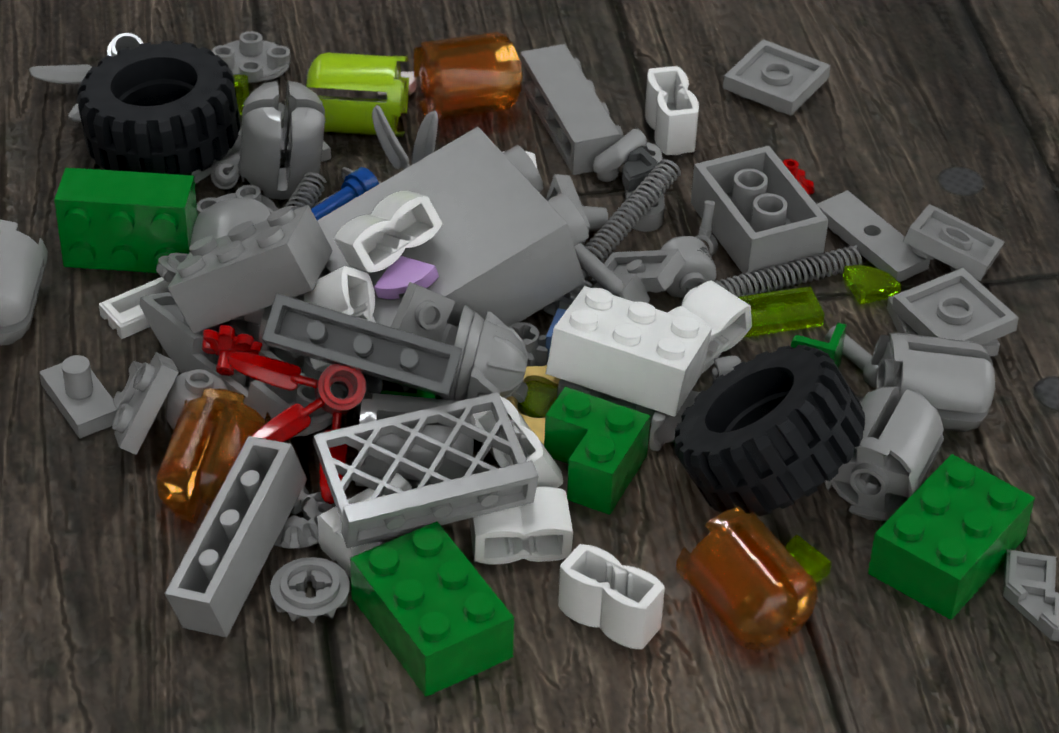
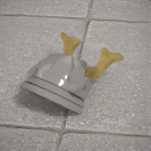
(495, 362)

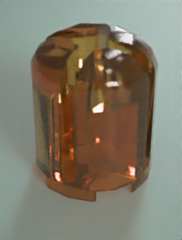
(468, 75)
(204, 450)
(749, 581)

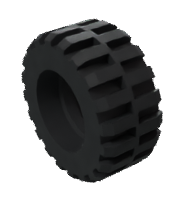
(159, 109)
(770, 431)

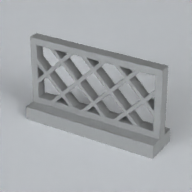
(444, 499)

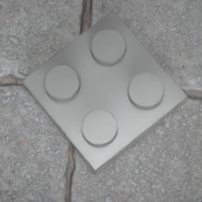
(776, 77)
(953, 242)
(955, 309)

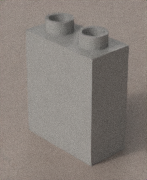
(498, 237)

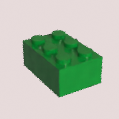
(123, 218)
(950, 536)
(432, 608)

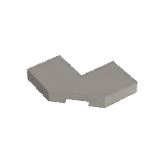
(1031, 589)

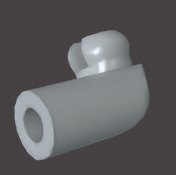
(608, 162)
(226, 172)

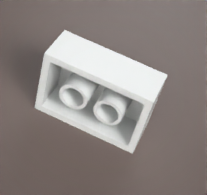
(628, 350)

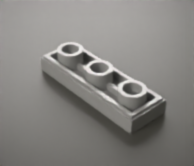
(873, 236)

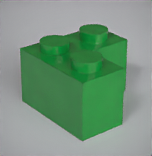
(599, 444)

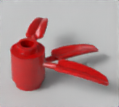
(297, 417)

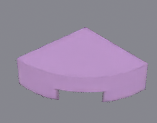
(400, 273)

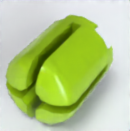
(360, 74)

